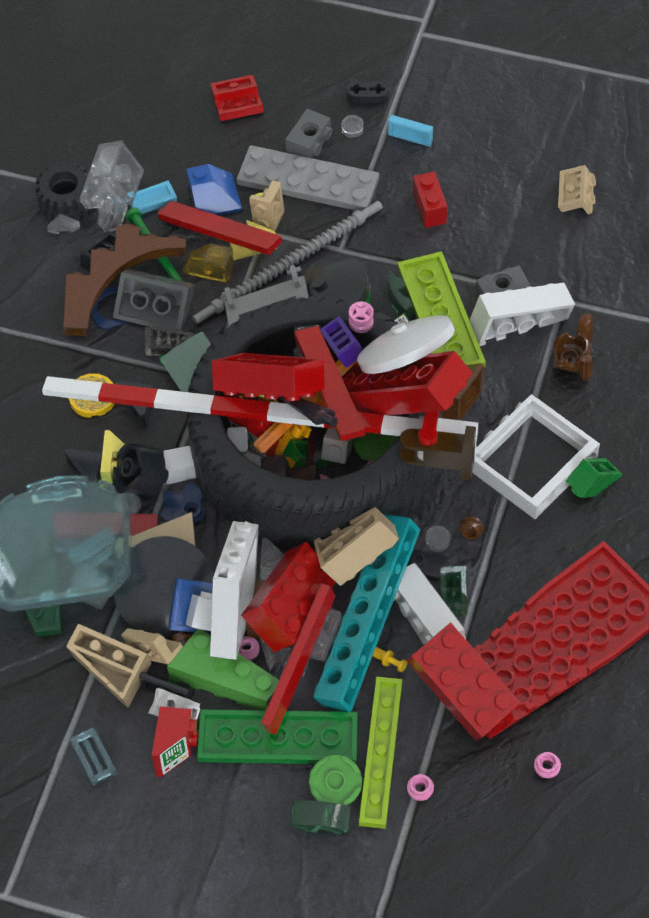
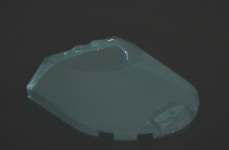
(63, 543)

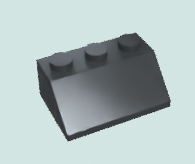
(153, 300)

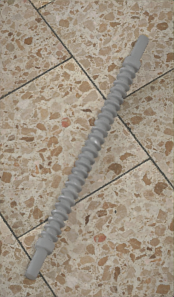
(358, 218)

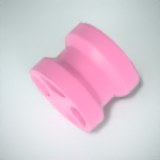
(362, 311)

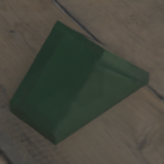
(454, 588)

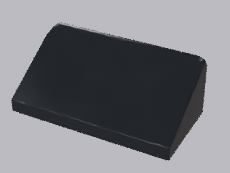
(152, 681)

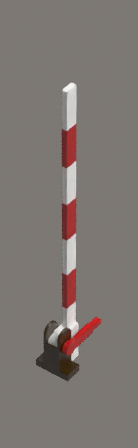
(424, 440)

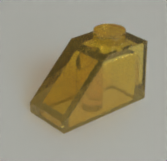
(210, 262)

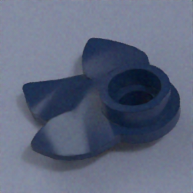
(181, 504)

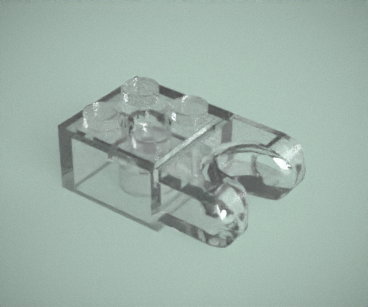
(111, 183)

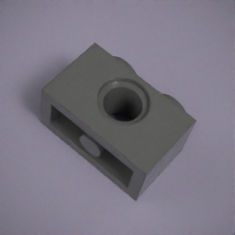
(309, 134)
(505, 280)

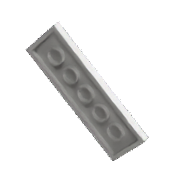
(308, 178)

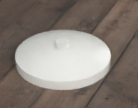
(405, 344)

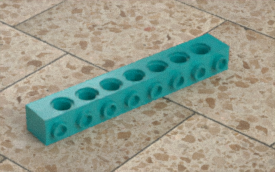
(365, 621)

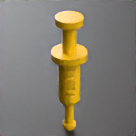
(387, 658)

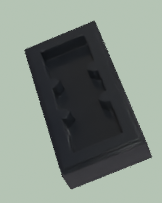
(427, 563)

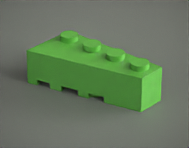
(224, 677)

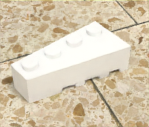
(519, 310)
(423, 605)

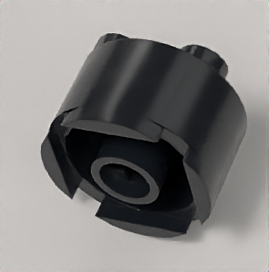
(140, 469)

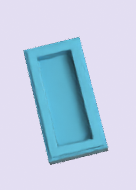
(410, 130)
(154, 197)

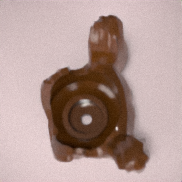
(576, 348)

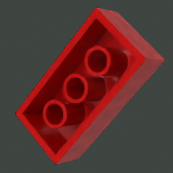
(268, 376)
(286, 597)
(463, 681)

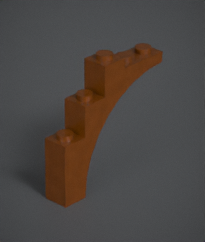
(105, 265)

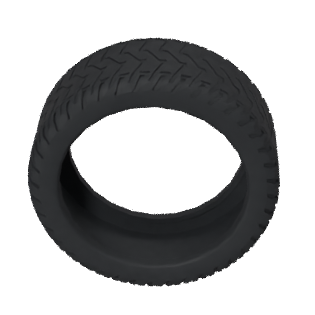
(287, 507)

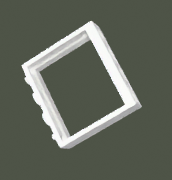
(532, 406)
(235, 592)

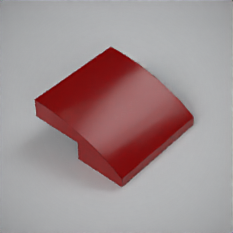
(236, 97)

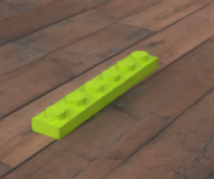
(380, 753)

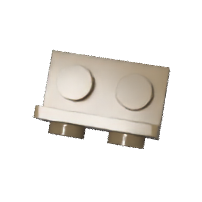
(576, 189)
(269, 208)
(154, 645)

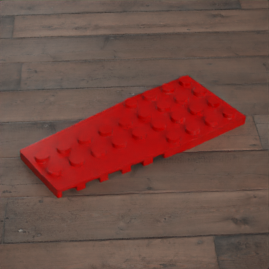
(568, 630)

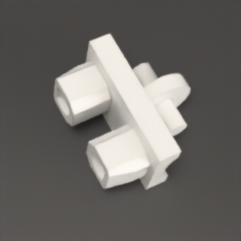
(167, 699)

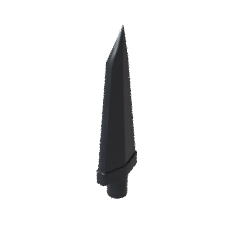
(314, 412)
(314, 444)

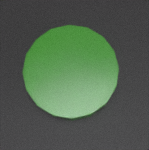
(372, 445)
(335, 780)

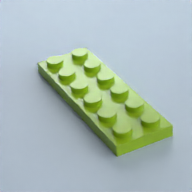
(435, 294)

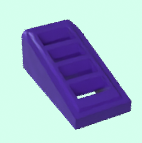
(342, 342)

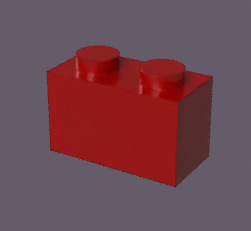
(429, 199)

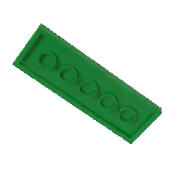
(301, 738)

